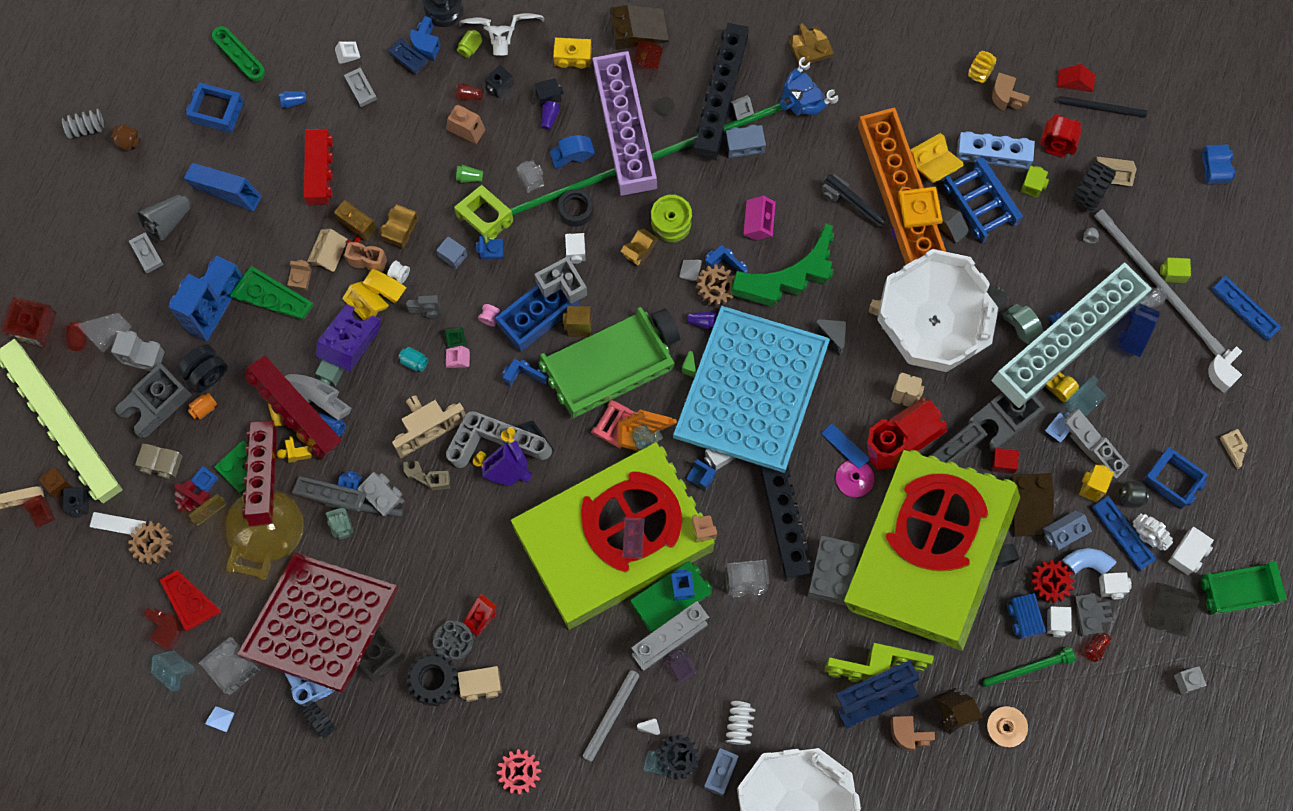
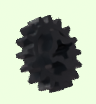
(669, 755)

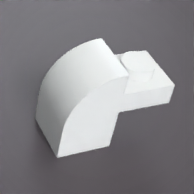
(1221, 372)

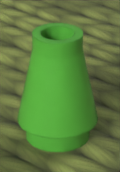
(468, 174)

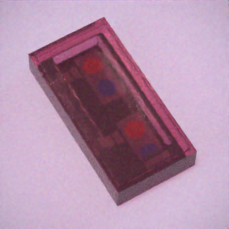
(633, 538)

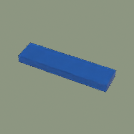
(1246, 308)
(1123, 533)

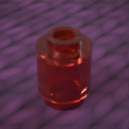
(75, 337)

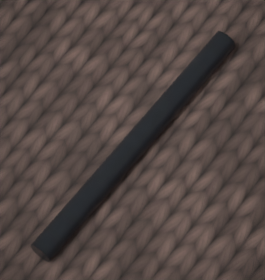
(1102, 106)

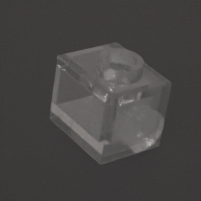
(530, 175)

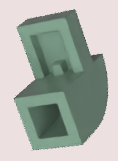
(1025, 322)

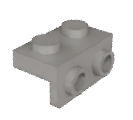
(380, 493)

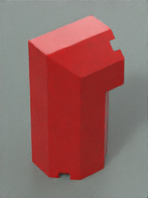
(906, 431)

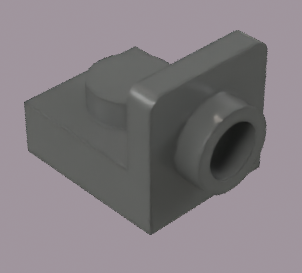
(831, 194)

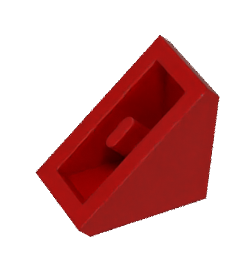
(1076, 78)

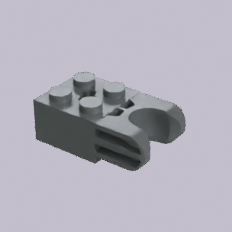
(155, 398)
(1005, 419)

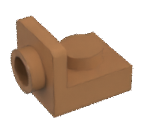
(299, 275)

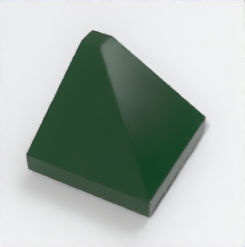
(455, 337)

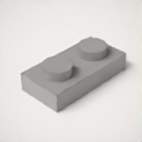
(360, 87)
(146, 252)

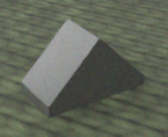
(953, 224)
(835, 331)

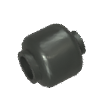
(1133, 494)

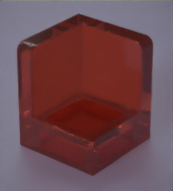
(648, 54)
(39, 510)

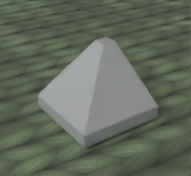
(690, 269)

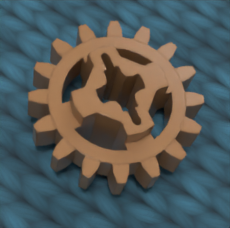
(715, 276)
(149, 534)

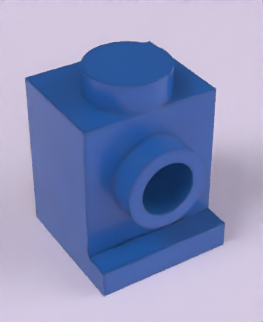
(682, 593)

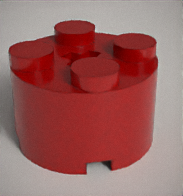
(1061, 136)

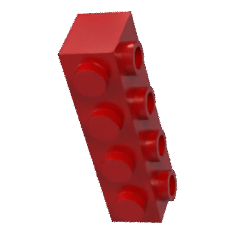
(317, 166)

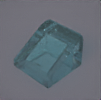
(651, 764)

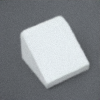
(346, 52)

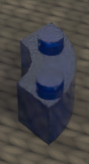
(1139, 329)

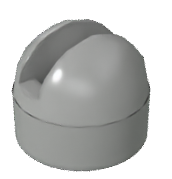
(1091, 235)

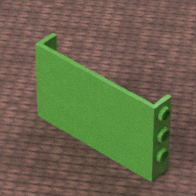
(607, 364)

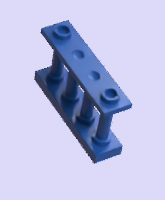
(992, 185)

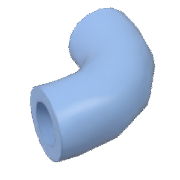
(1088, 558)

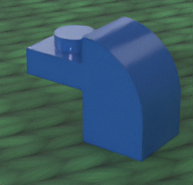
(423, 41)
(572, 148)

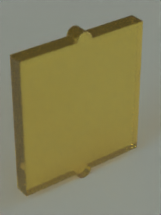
(207, 509)

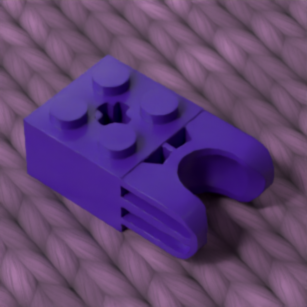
(347, 339)

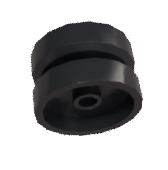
(443, 12)
(202, 368)

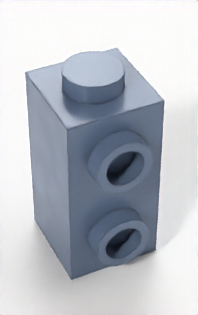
(1067, 530)

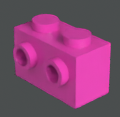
(759, 218)

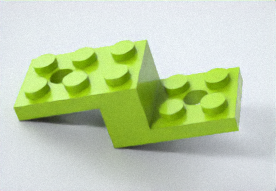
(878, 661)

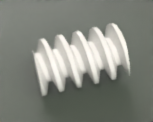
(740, 723)

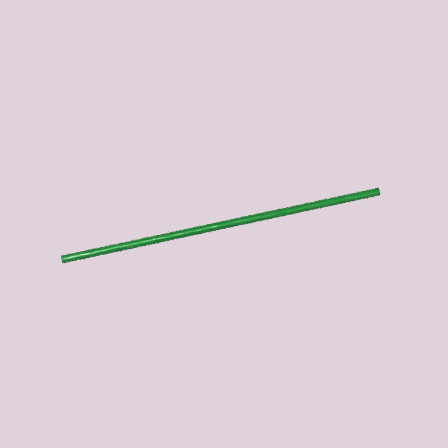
(655, 155)

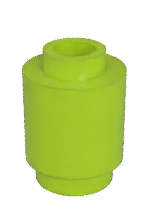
(469, 43)

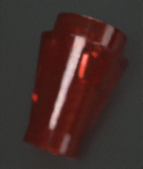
(468, 92)
(1098, 647)

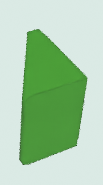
(689, 366)

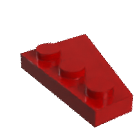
(189, 602)

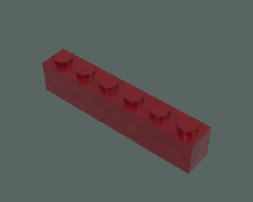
(292, 408)

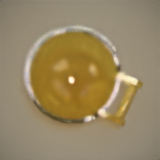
(263, 542)

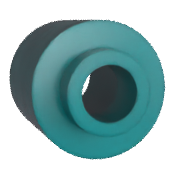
(413, 359)

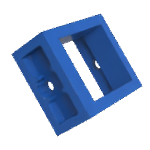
(232, 112)
(1183, 464)

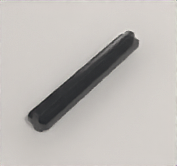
(855, 200)

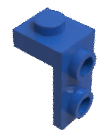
(715, 257)
(512, 371)

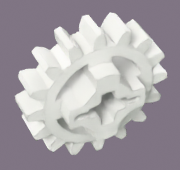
(1152, 532)

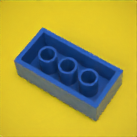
(532, 316)

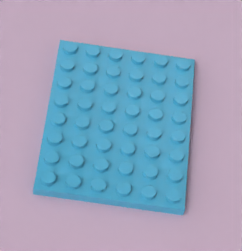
(752, 389)

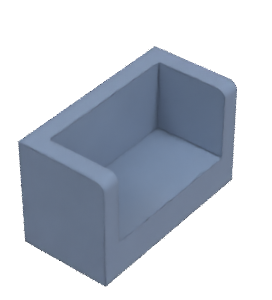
(721, 772)

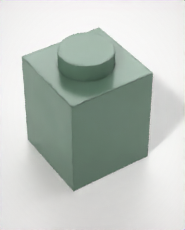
(329, 373)

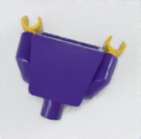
(505, 464)

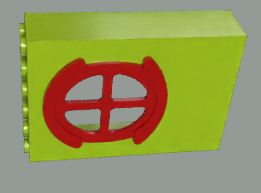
(573, 552)
(912, 585)

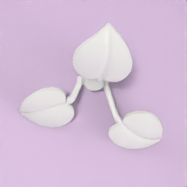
(500, 43)

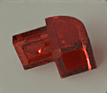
(169, 628)

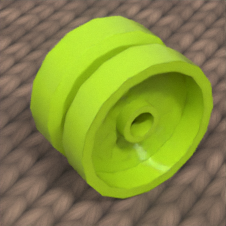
(671, 218)

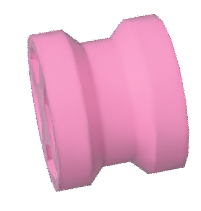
(489, 315)

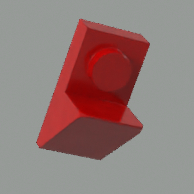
(480, 615)

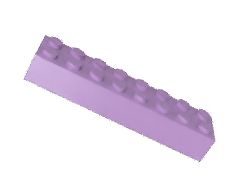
(624, 123)

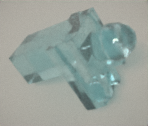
(644, 437)

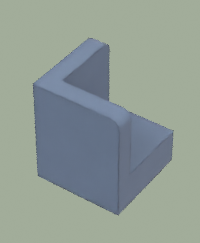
(451, 252)

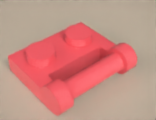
(612, 434)

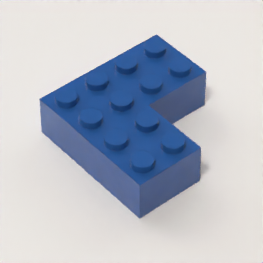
(204, 300)

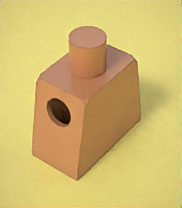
(463, 123)

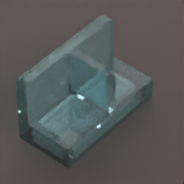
(1086, 397)
(170, 668)

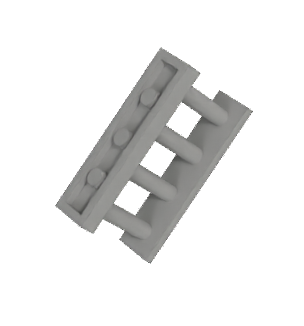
(670, 636)

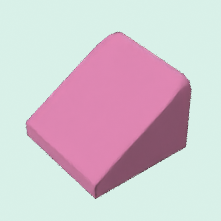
(457, 357)

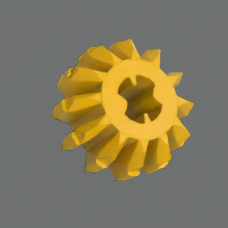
(982, 66)

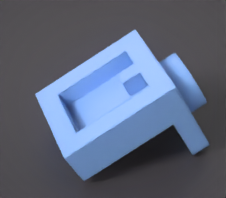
(1057, 428)

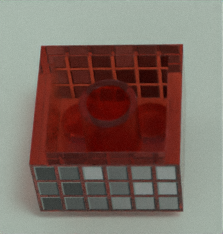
(29, 322)

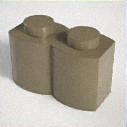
(159, 461)

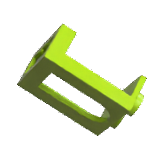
(467, 206)

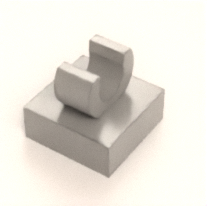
(742, 107)

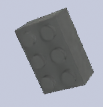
(833, 570)

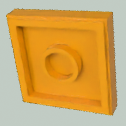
(920, 207)

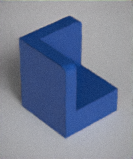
(701, 475)

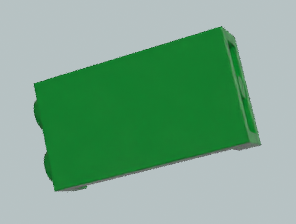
(1243, 588)
(657, 602)

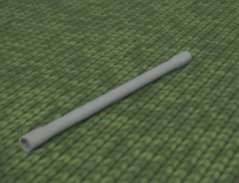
(1211, 342)

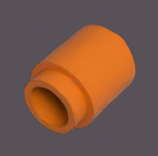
(202, 406)

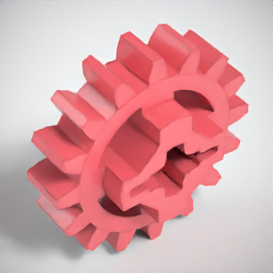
(512, 779)

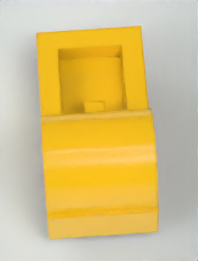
(1062, 387)

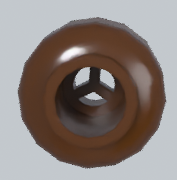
(125, 137)

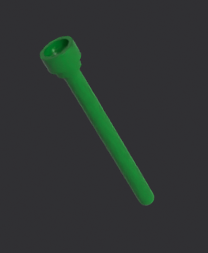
(1065, 656)

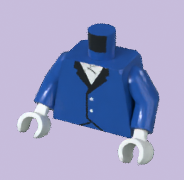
(802, 93)

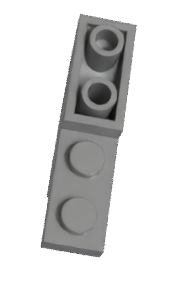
(320, 393)
(1092, 443)

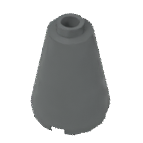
(163, 216)

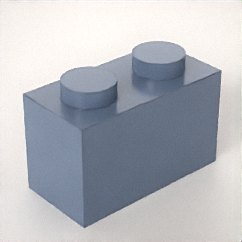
(745, 141)

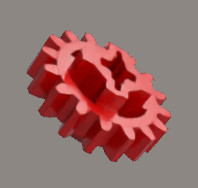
(1052, 572)

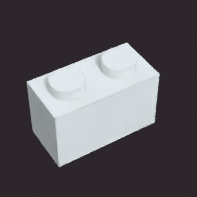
(1191, 551)

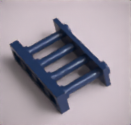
(877, 694)

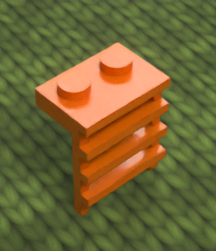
(653, 421)

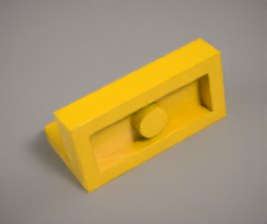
(364, 300)

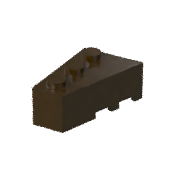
(957, 710)

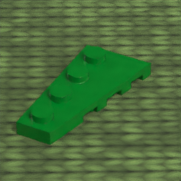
(269, 294)

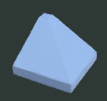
(220, 719)

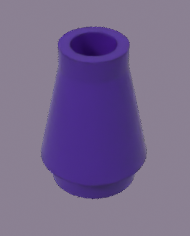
(549, 114)
(702, 319)

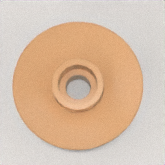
(1016, 722)

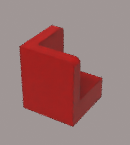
(1004, 461)

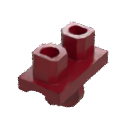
(187, 499)

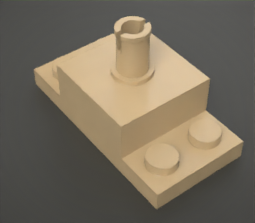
(426, 424)

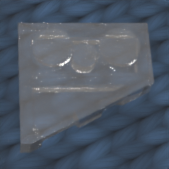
(104, 330)

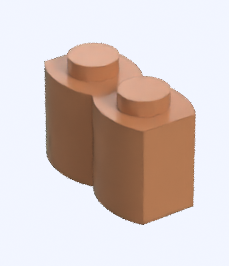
(370, 257)

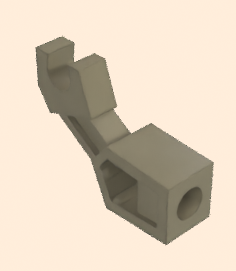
(418, 475)

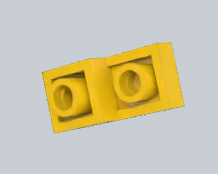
(384, 284)

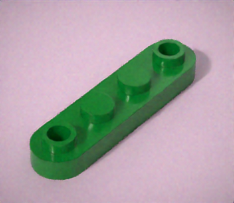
(238, 53)

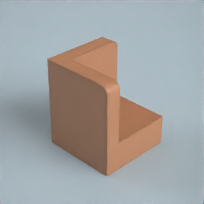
(703, 528)

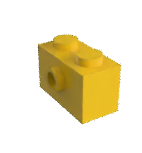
(572, 52)
(1096, 483)

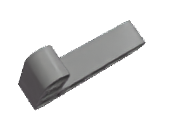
(481, 429)

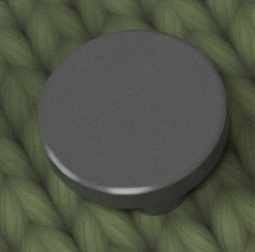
(453, 640)

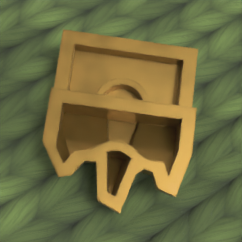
(810, 44)

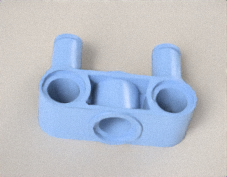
(314, 690)

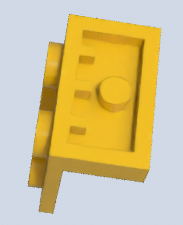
(934, 159)

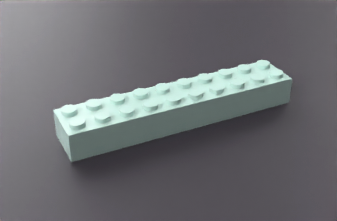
(1071, 335)

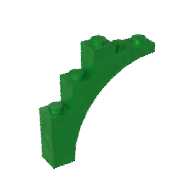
(769, 287)

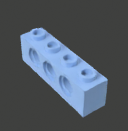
(1003, 157)

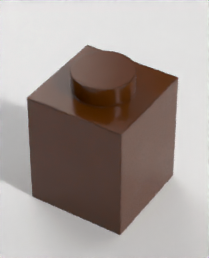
(54, 482)

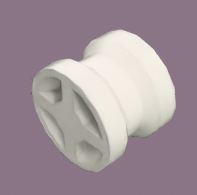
(398, 271)

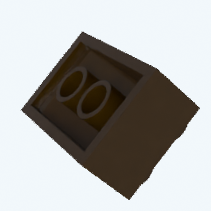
(637, 24)
(1035, 504)

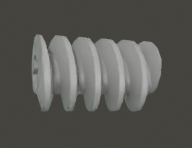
(83, 124)

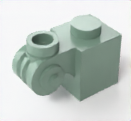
(340, 523)

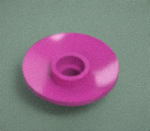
(853, 487)

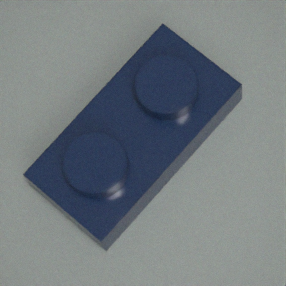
(408, 56)

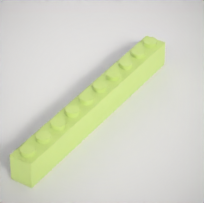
(59, 421)

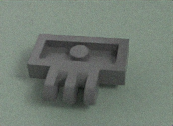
(427, 305)
(1091, 614)

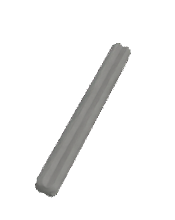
(610, 716)

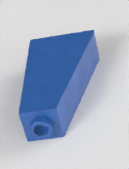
(223, 186)

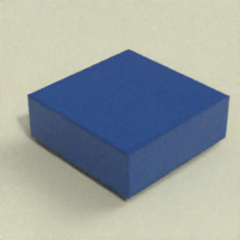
(204, 479)

